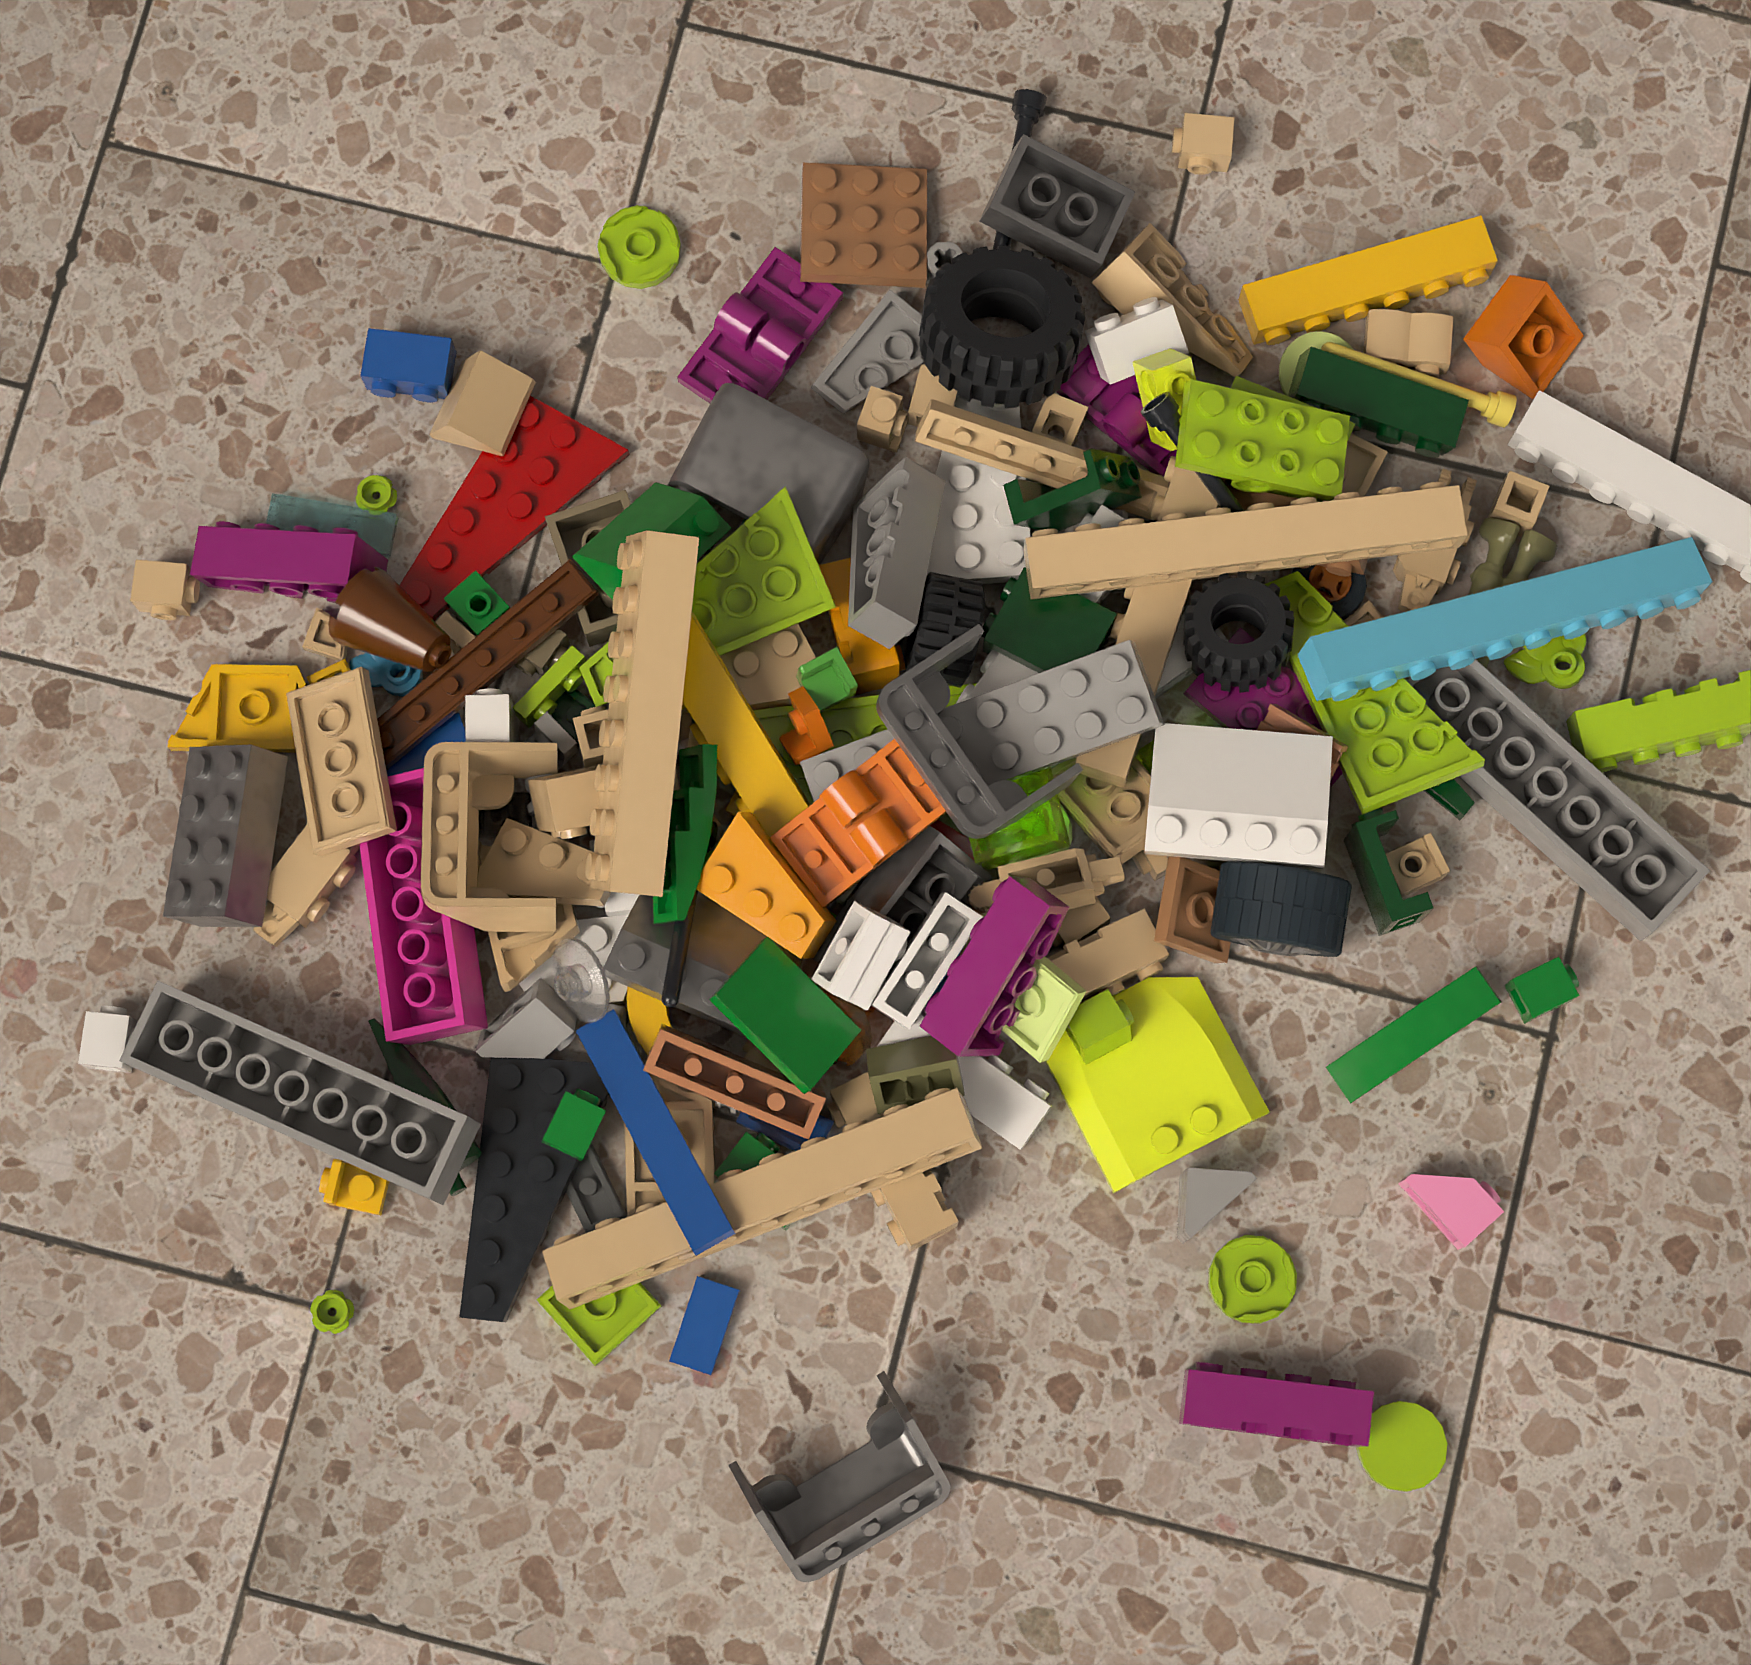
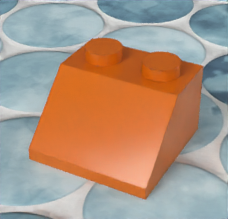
(1524, 334)

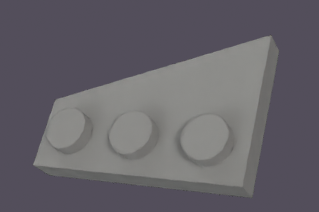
(874, 356)

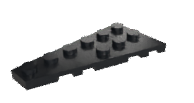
(517, 1177)

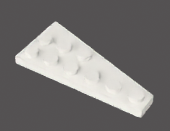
(974, 523)

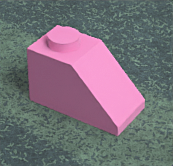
(1454, 1204)

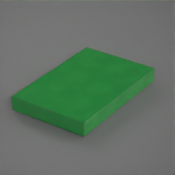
(785, 1015)

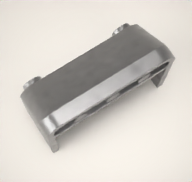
(911, 711)
(853, 1499)

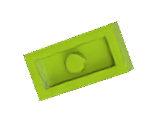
(542, 695)

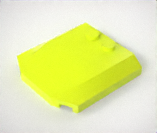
(1164, 1089)

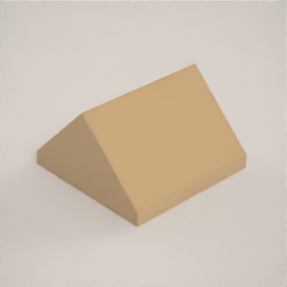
(483, 405)

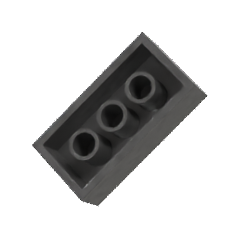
(225, 836)

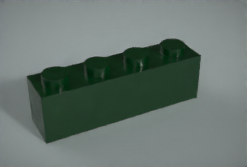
(1380, 402)

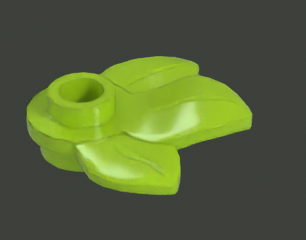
(1540, 663)

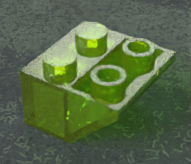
(1030, 836)

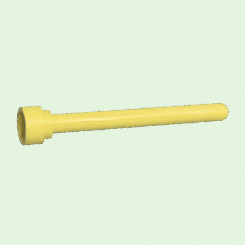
(1496, 406)

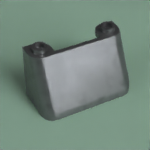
(755, 449)

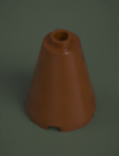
(388, 623)

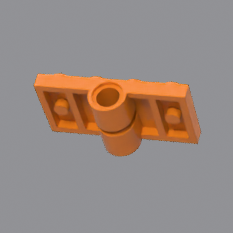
(858, 823)

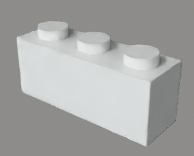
(926, 960)

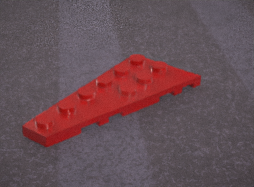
(508, 499)

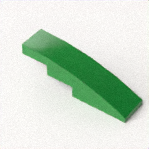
(688, 832)
(1413, 1034)

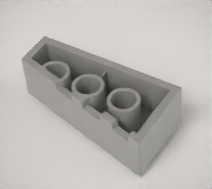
(892, 551)

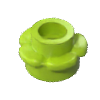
(374, 484)
(321, 1306)

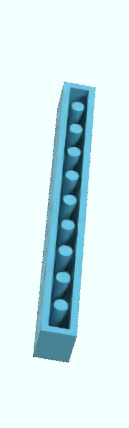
(1503, 619)

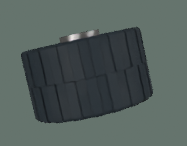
(1281, 909)

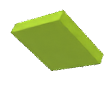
(604, 1322)

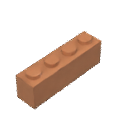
(733, 1081)

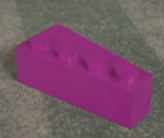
(994, 969)
(1276, 1407)

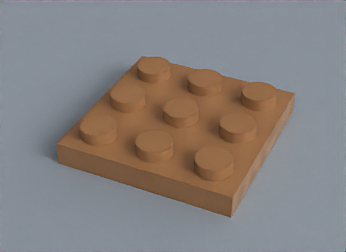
(863, 225)

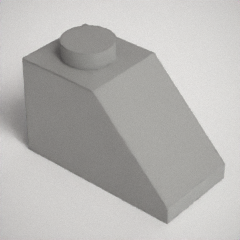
(529, 1026)

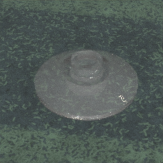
(580, 980)

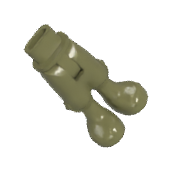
(1500, 538)

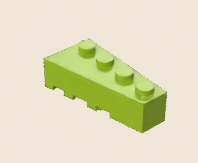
(1664, 723)

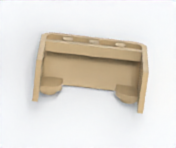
(456, 785)

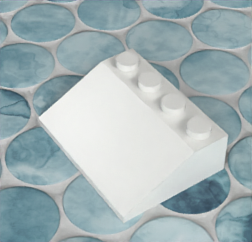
(1239, 795)

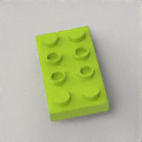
(1261, 441)

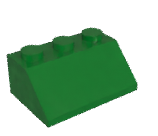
(657, 510)

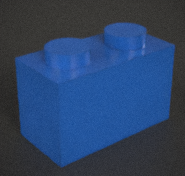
(408, 365)

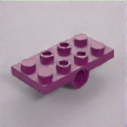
(761, 330)
(1115, 411)
(1250, 708)

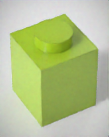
(1100, 1026)

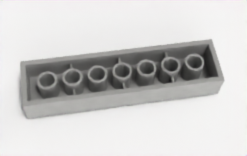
(1030, 720)
(1563, 801)
(300, 1092)

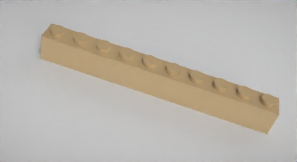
(1244, 540)
(767, 1196)

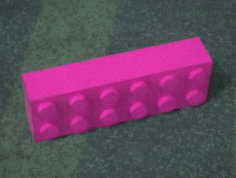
(421, 957)

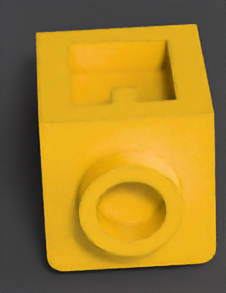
(353, 1188)

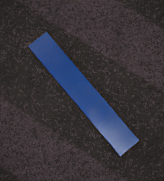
(655, 1133)

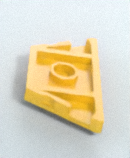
(241, 708)

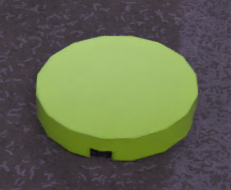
(639, 247)
(1252, 1279)
(1404, 1447)

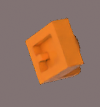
(810, 731)

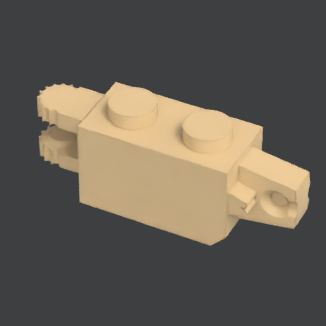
(1428, 571)
(1065, 874)
(302, 886)

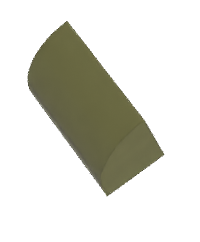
(910, 1071)

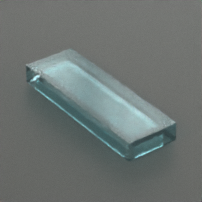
(373, 527)

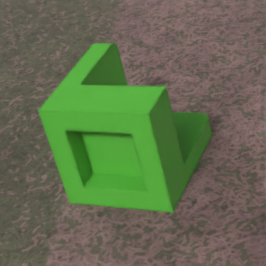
(827, 679)

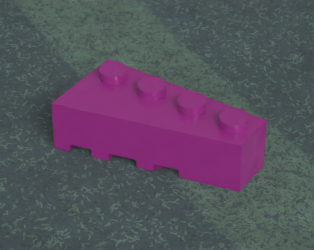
(281, 559)

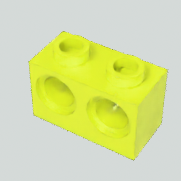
(1159, 374)

